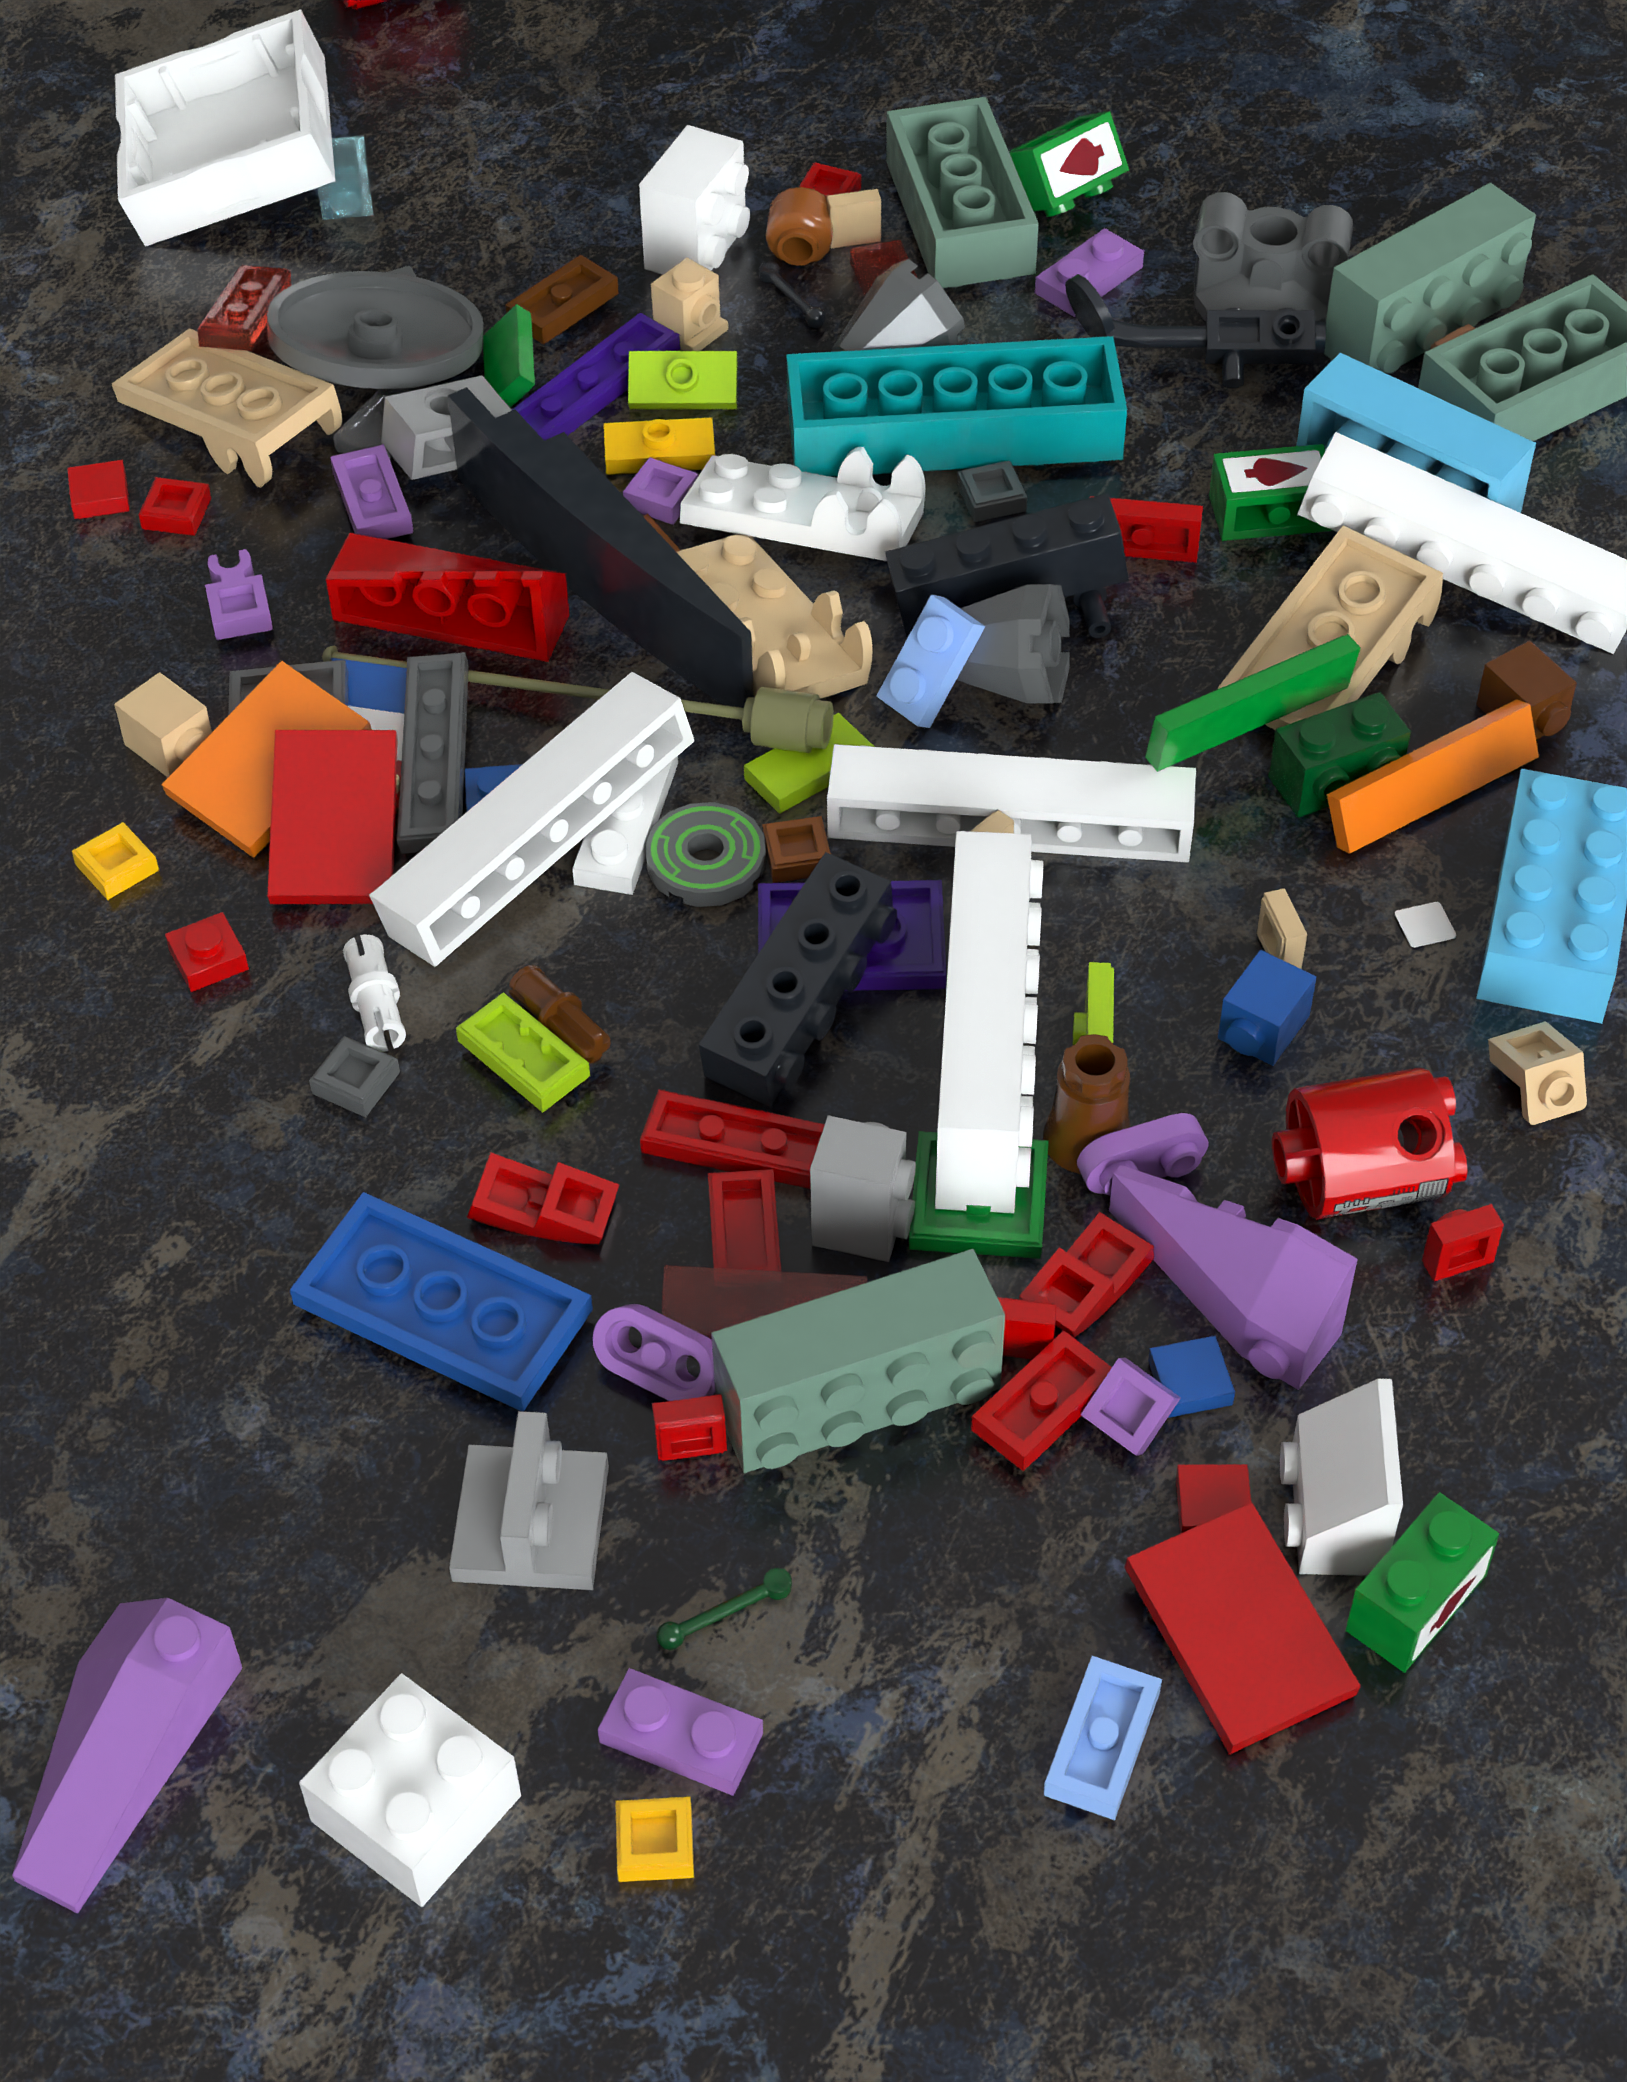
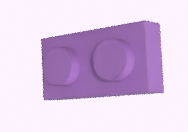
(1102, 260)
(372, 493)
(680, 1731)

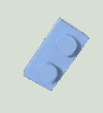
(930, 661)
(1102, 1737)

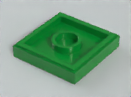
(978, 1228)

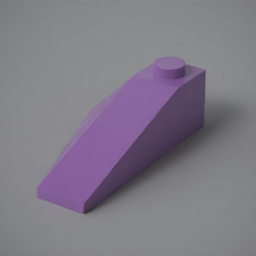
(1264, 1288)
(121, 1735)

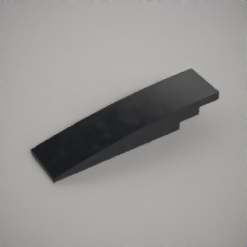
(610, 553)

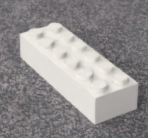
(988, 1022)

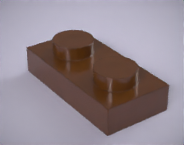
(566, 297)

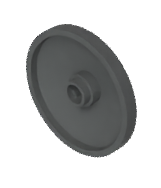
(375, 329)

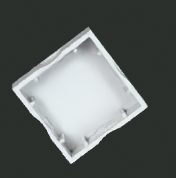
(223, 128)

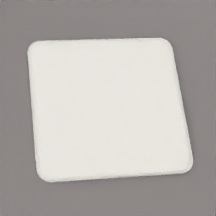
(1425, 924)

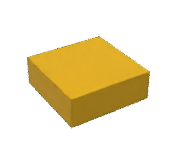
(115, 860)
(654, 1839)

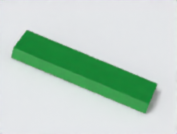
(1251, 702)

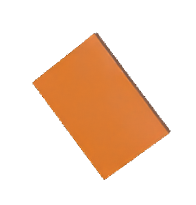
(231, 771)

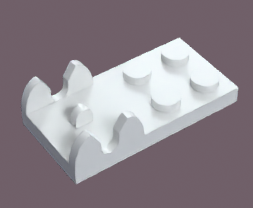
(808, 508)

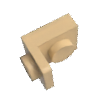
(1544, 1068)

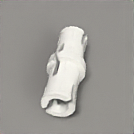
(374, 993)

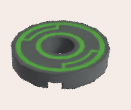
(700, 828)

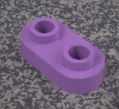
(1158, 1147)
(662, 1356)

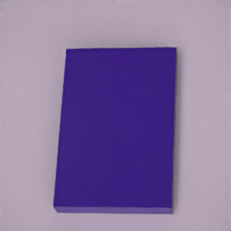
(912, 953)

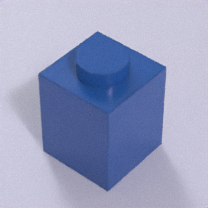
(1266, 1007)

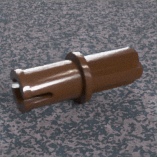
(559, 1013)

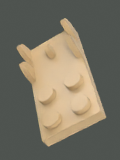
(229, 400)
(1354, 591)
(792, 639)

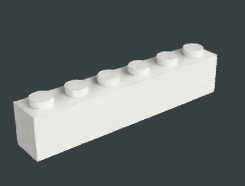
(1472, 541)
(1061, 802)
(532, 818)

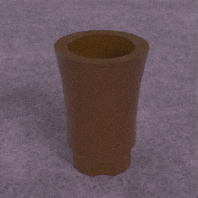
(1087, 1098)

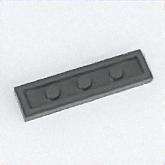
(432, 748)

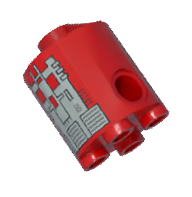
(1347, 1148)

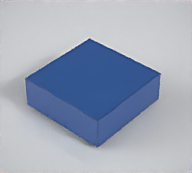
(1194, 1373)

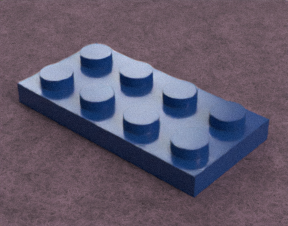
(442, 1301)

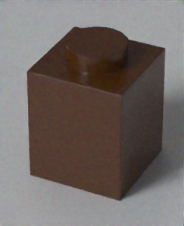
(1531, 678)

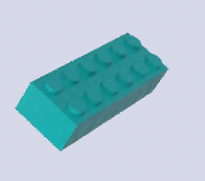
(958, 405)

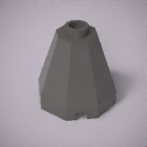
(902, 314)
(1021, 644)

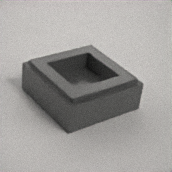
(991, 491)
(354, 1076)

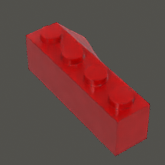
(448, 596)

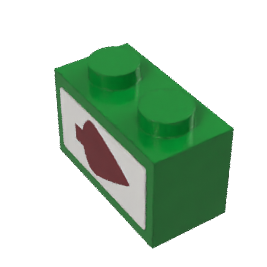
(1070, 162)
(1262, 491)
(1421, 1582)

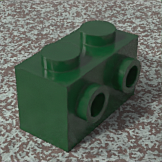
(1334, 750)

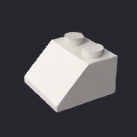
(1344, 1482)

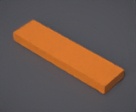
(1433, 776)

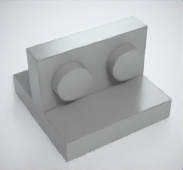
(530, 1512)

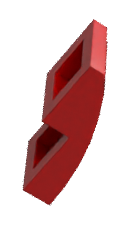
(543, 1205)
(1090, 1274)

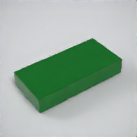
(510, 355)

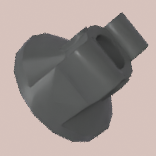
(1267, 256)

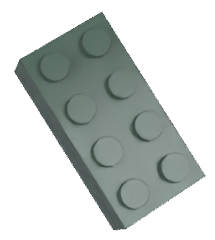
(961, 192)
(1429, 280)
(1537, 362)
(859, 1360)

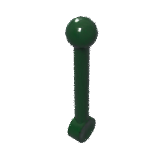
(776, 1586)

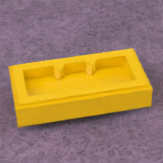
(674, 442)

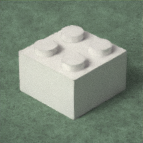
(694, 201)
(411, 1789)

